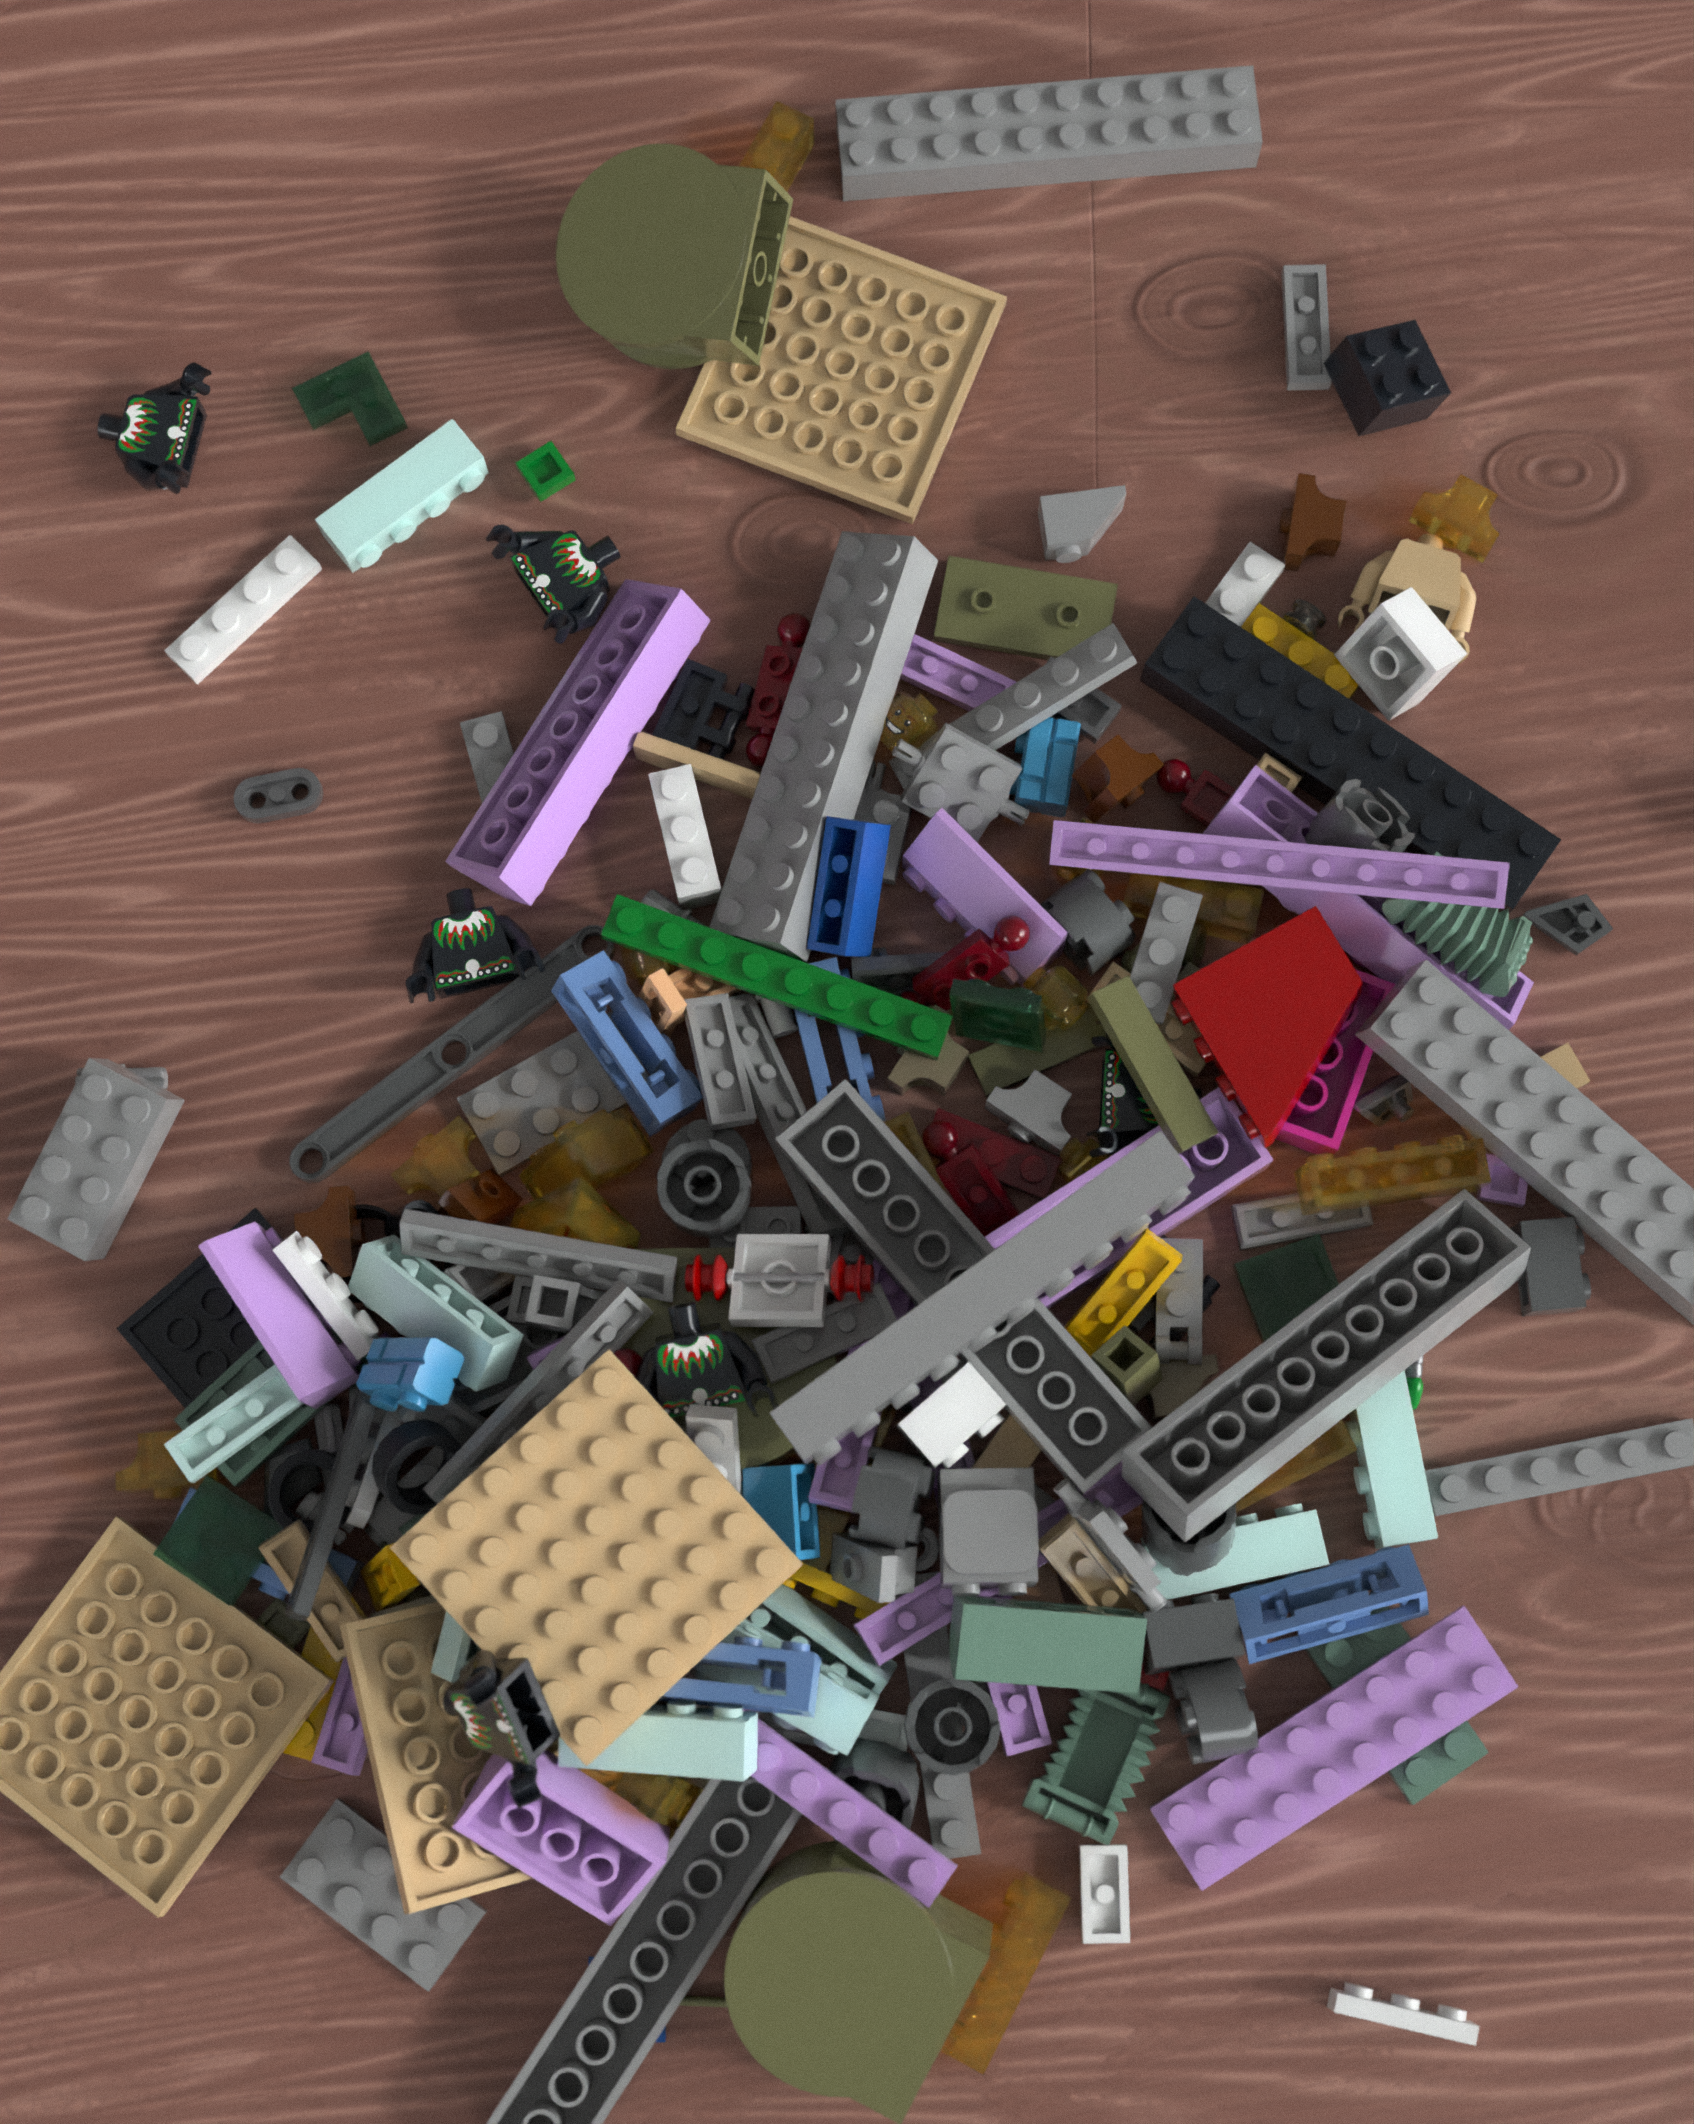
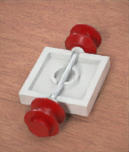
(780, 1280)

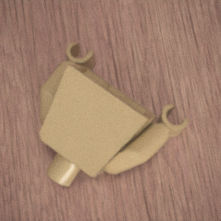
(1430, 572)

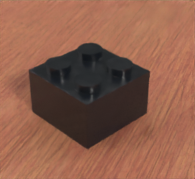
(1387, 377)

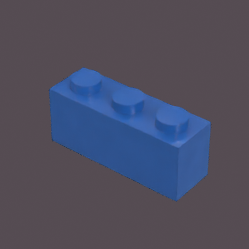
(848, 887)

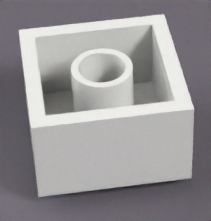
(1400, 653)
(951, 1416)

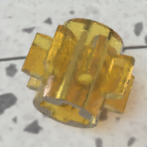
(1077, 1159)

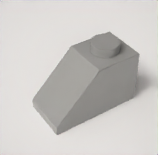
(1077, 521)

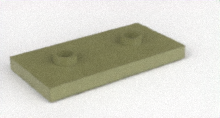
(1020, 608)

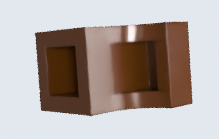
(1311, 523)
(1114, 777)
(480, 1199)
(335, 1230)

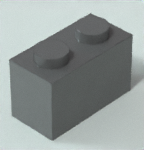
(1553, 1270)
(1191, 1634)

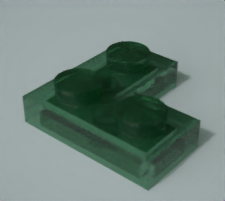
(355, 389)

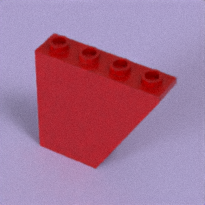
(1270, 1017)

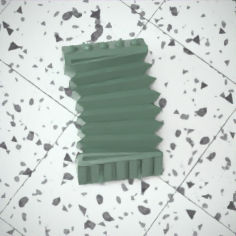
(1470, 936)
(1097, 1760)

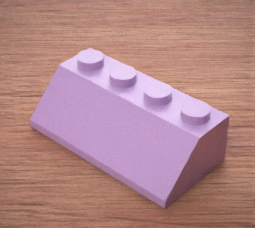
(979, 893)
(281, 1314)
(571, 1839)

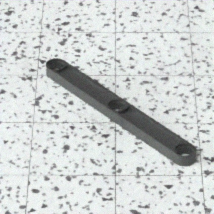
(428, 1074)

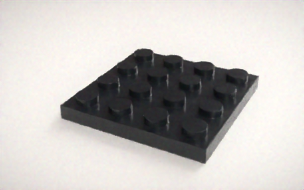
(192, 1327)

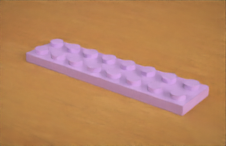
(1333, 1747)

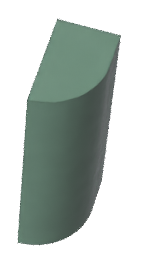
(1046, 1644)

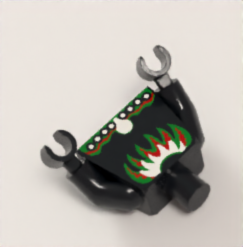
(161, 431)
(559, 574)
(470, 951)
(1123, 1109)
(701, 1366)
(504, 1716)

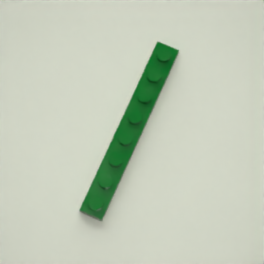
(777, 977)

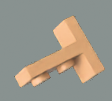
(666, 995)

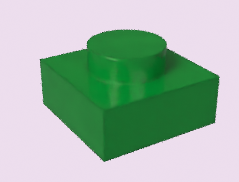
(545, 471)

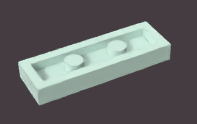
(233, 1424)

